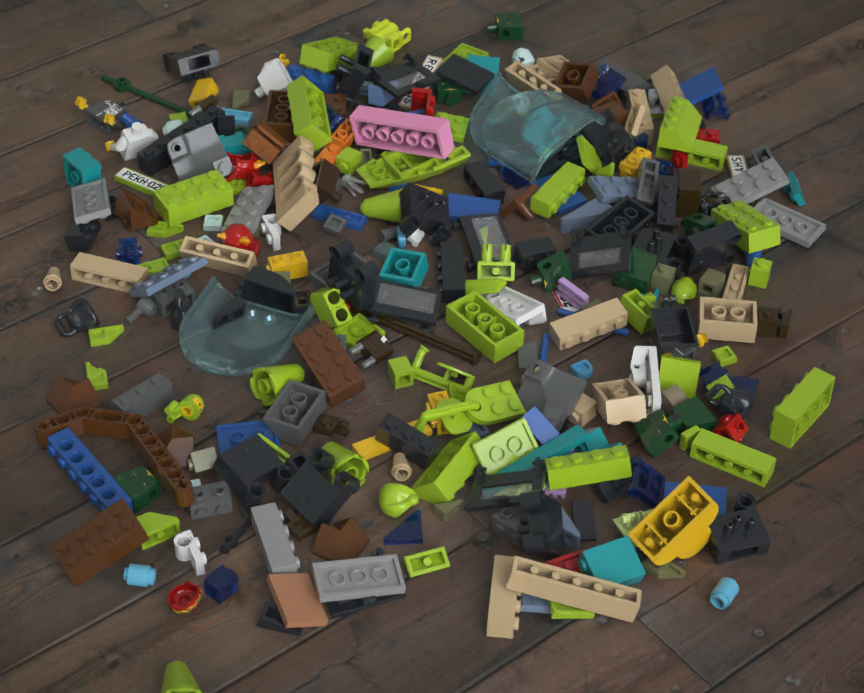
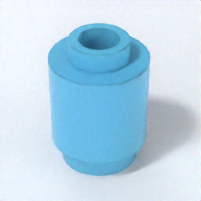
(139, 575)
(724, 593)

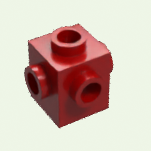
(731, 427)

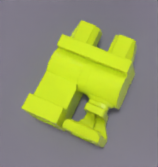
(390, 33)

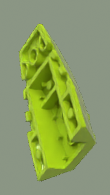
(402, 168)

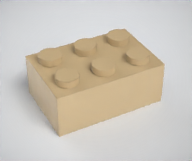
(727, 319)
(619, 401)

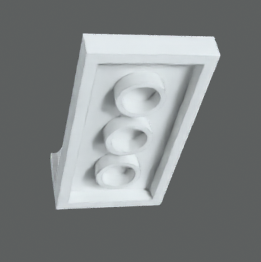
(518, 306)
(647, 375)

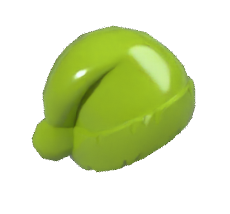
(396, 499)

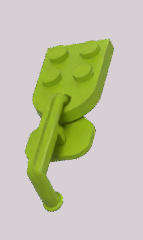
(481, 405)

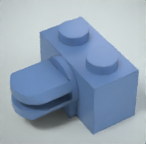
(376, 95)

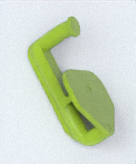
(436, 380)

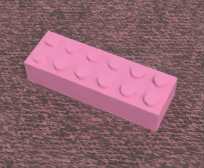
(402, 132)

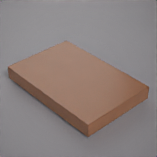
(297, 600)

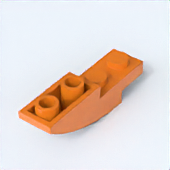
(340, 139)

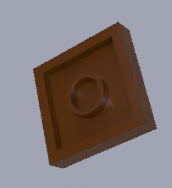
(520, 205)

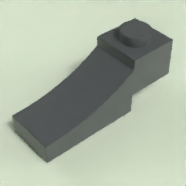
(647, 181)

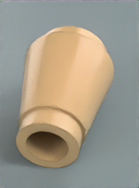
(52, 279)
(401, 469)

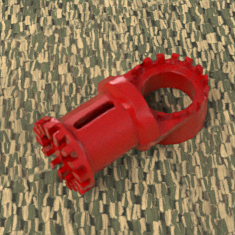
(259, 180)

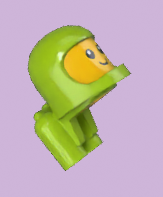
(188, 408)

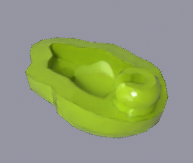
(684, 289)

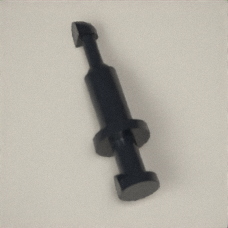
(232, 540)

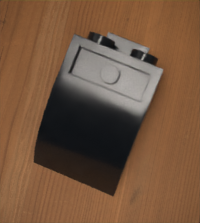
(610, 139)
(267, 289)
(671, 325)

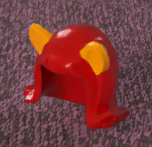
(243, 164)
(239, 237)

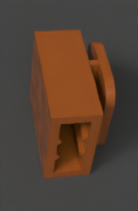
(265, 142)

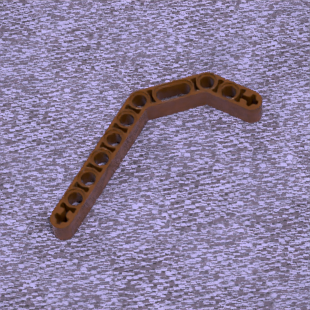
(129, 427)

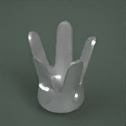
(349, 182)

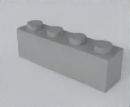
(274, 539)

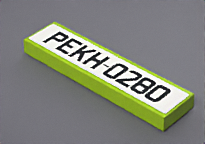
(138, 181)

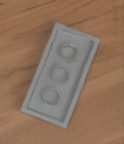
(754, 182)
(90, 201)
(250, 207)
(792, 223)
(358, 578)

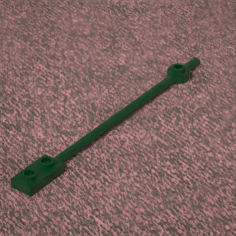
(123, 85)

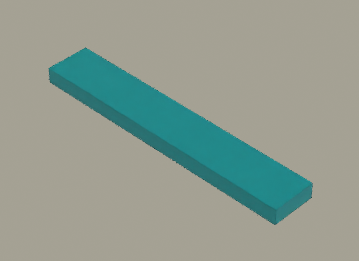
(555, 447)

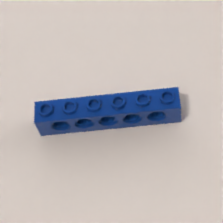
(85, 470)

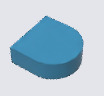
(400, 238)
(582, 369)

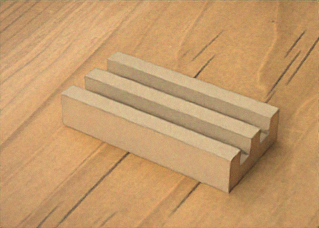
(634, 119)

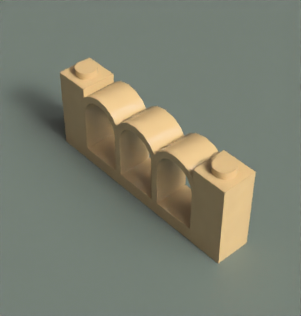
(294, 184)

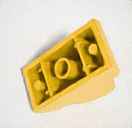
(677, 524)

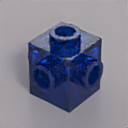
(129, 250)

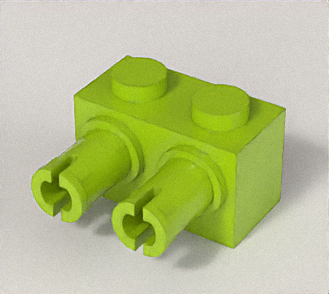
(500, 270)
(638, 309)

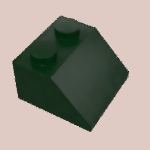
(641, 272)

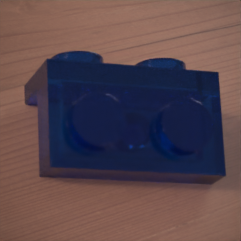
(717, 105)

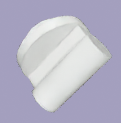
(416, 237)

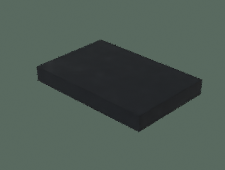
(465, 74)

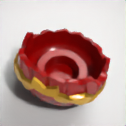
(185, 597)

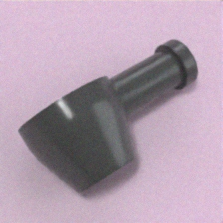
(145, 306)

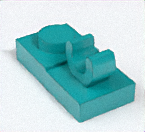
(794, 189)

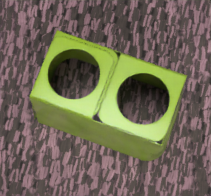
(322, 306)

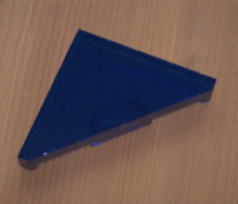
(407, 532)

